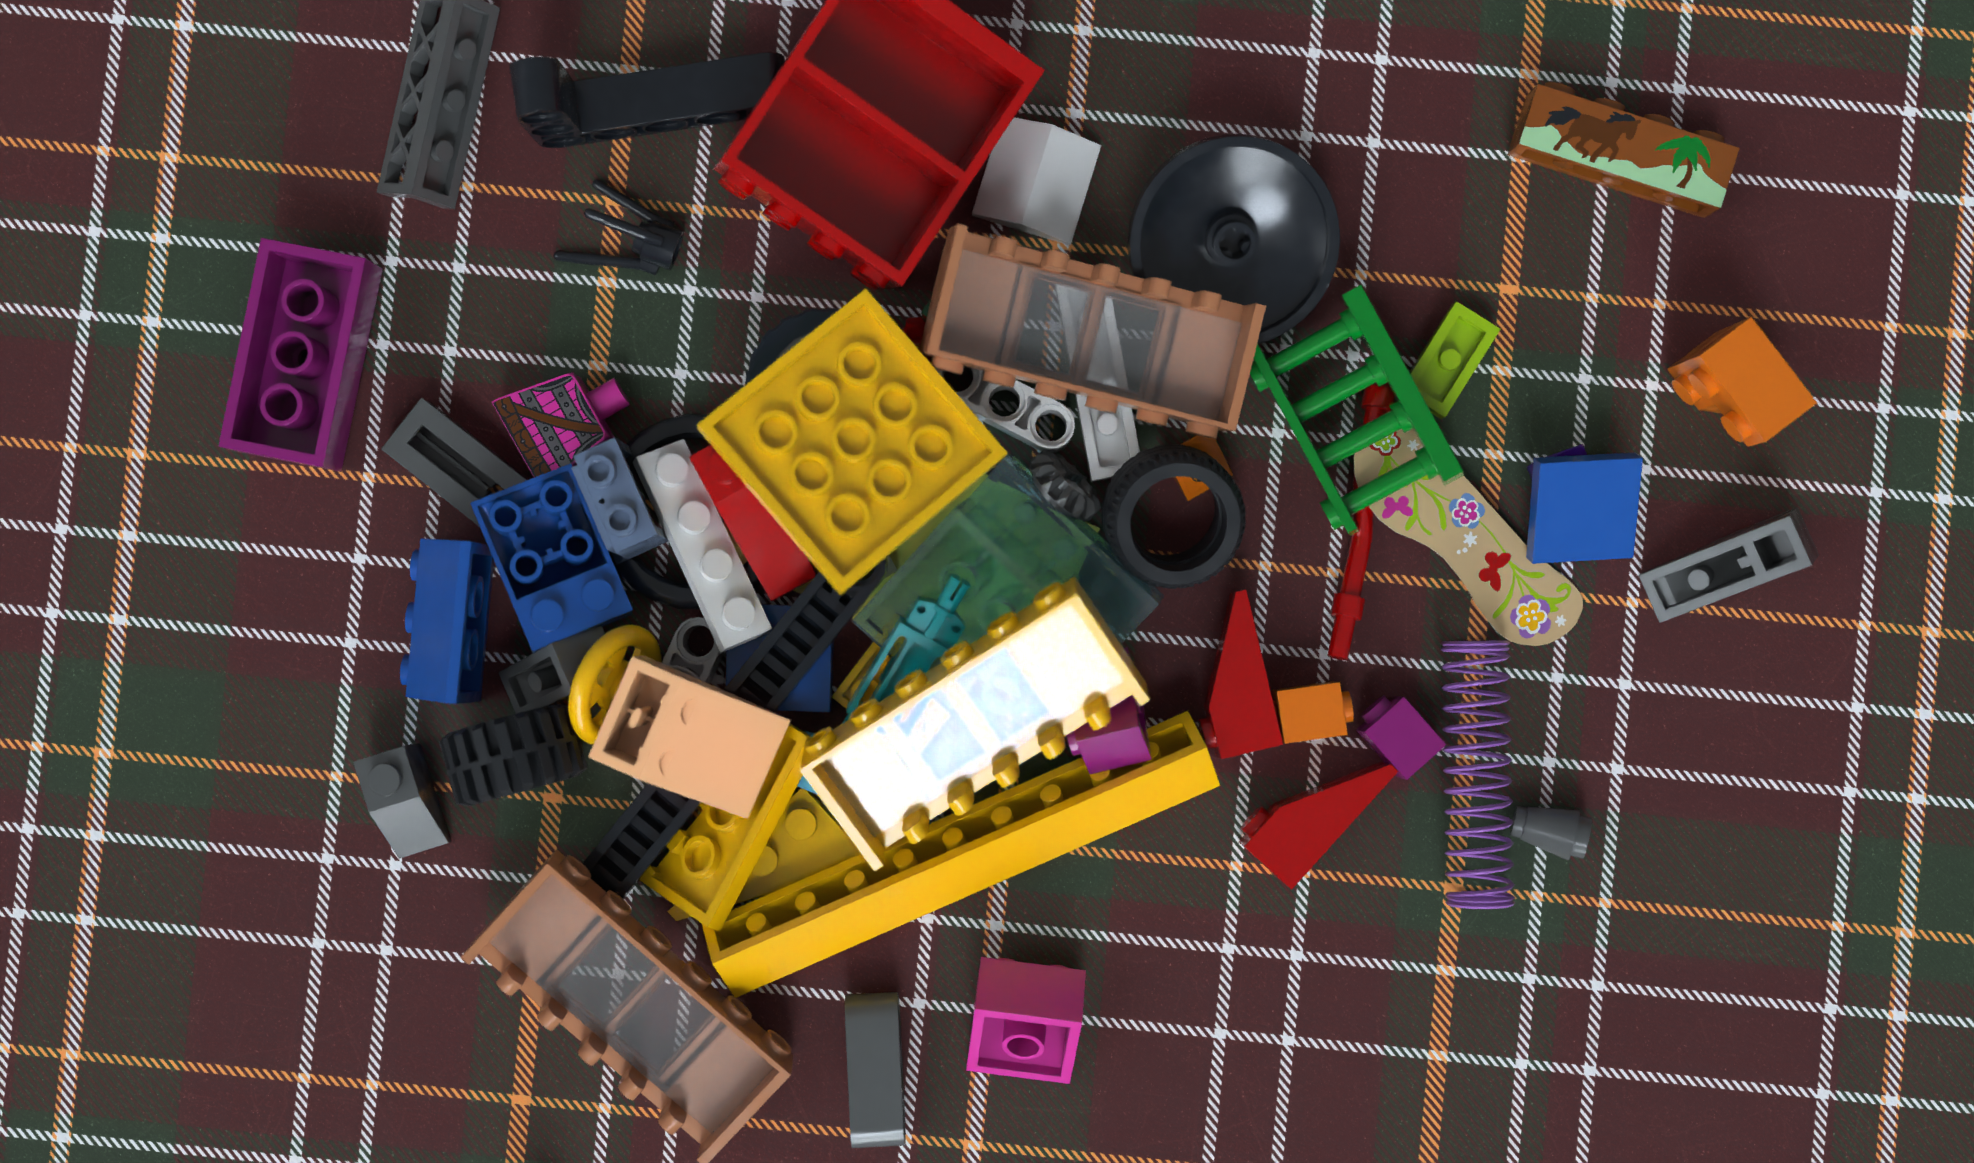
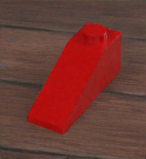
(765, 544)
(1239, 695)
(1304, 826)

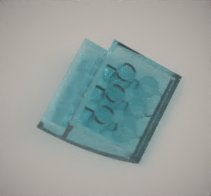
(1009, 550)

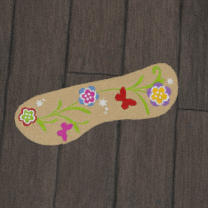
(1518, 598)

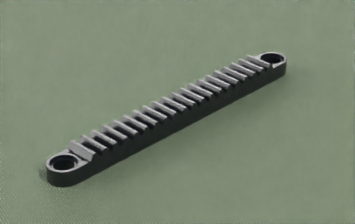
(764, 680)

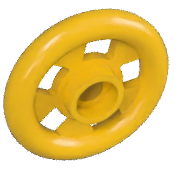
(601, 675)

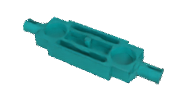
(929, 632)

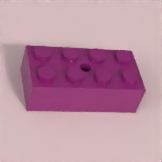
(297, 305)

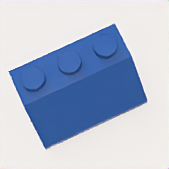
(448, 621)

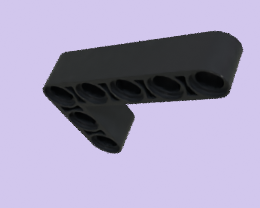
(636, 103)

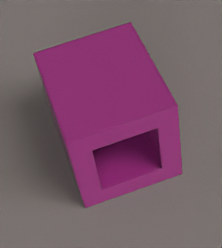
(1399, 735)

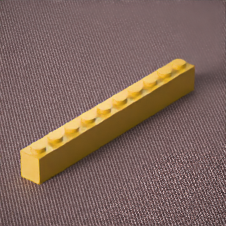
(956, 858)

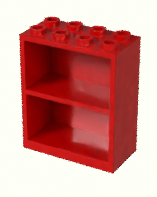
(877, 129)

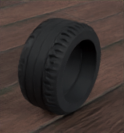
(1205, 557)

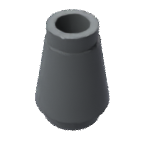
(1553, 830)

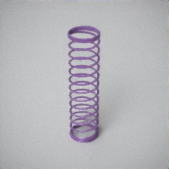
(1492, 897)

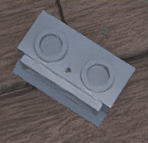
(616, 500)

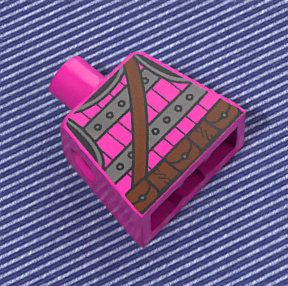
(559, 419)

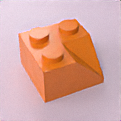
(1744, 380)

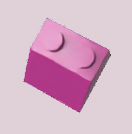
(1026, 1020)

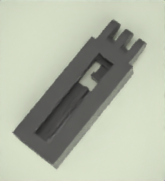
(449, 458)

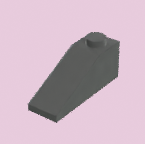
(1730, 565)

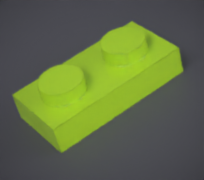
(1452, 357)

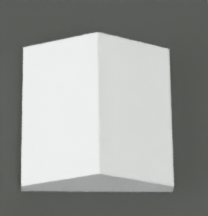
(1037, 180)

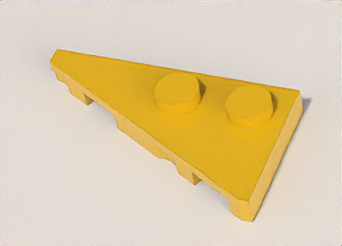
(800, 846)

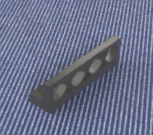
(444, 101)

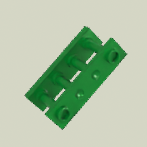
(1406, 414)

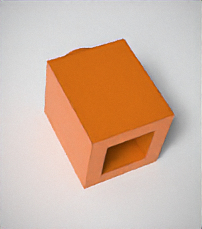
(1312, 711)

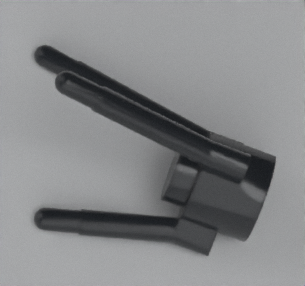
(655, 243)

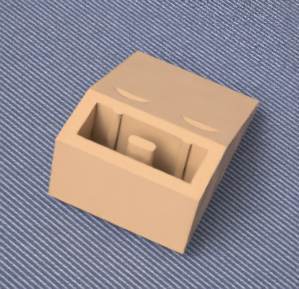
(689, 737)

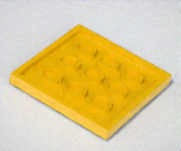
(852, 441)

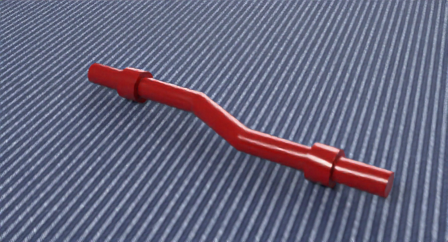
(1349, 604)

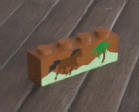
(1623, 149)

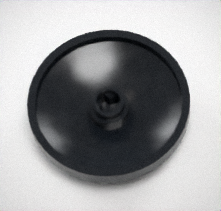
(1241, 224)

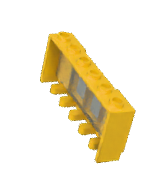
(971, 720)

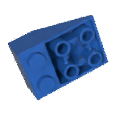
(551, 558)

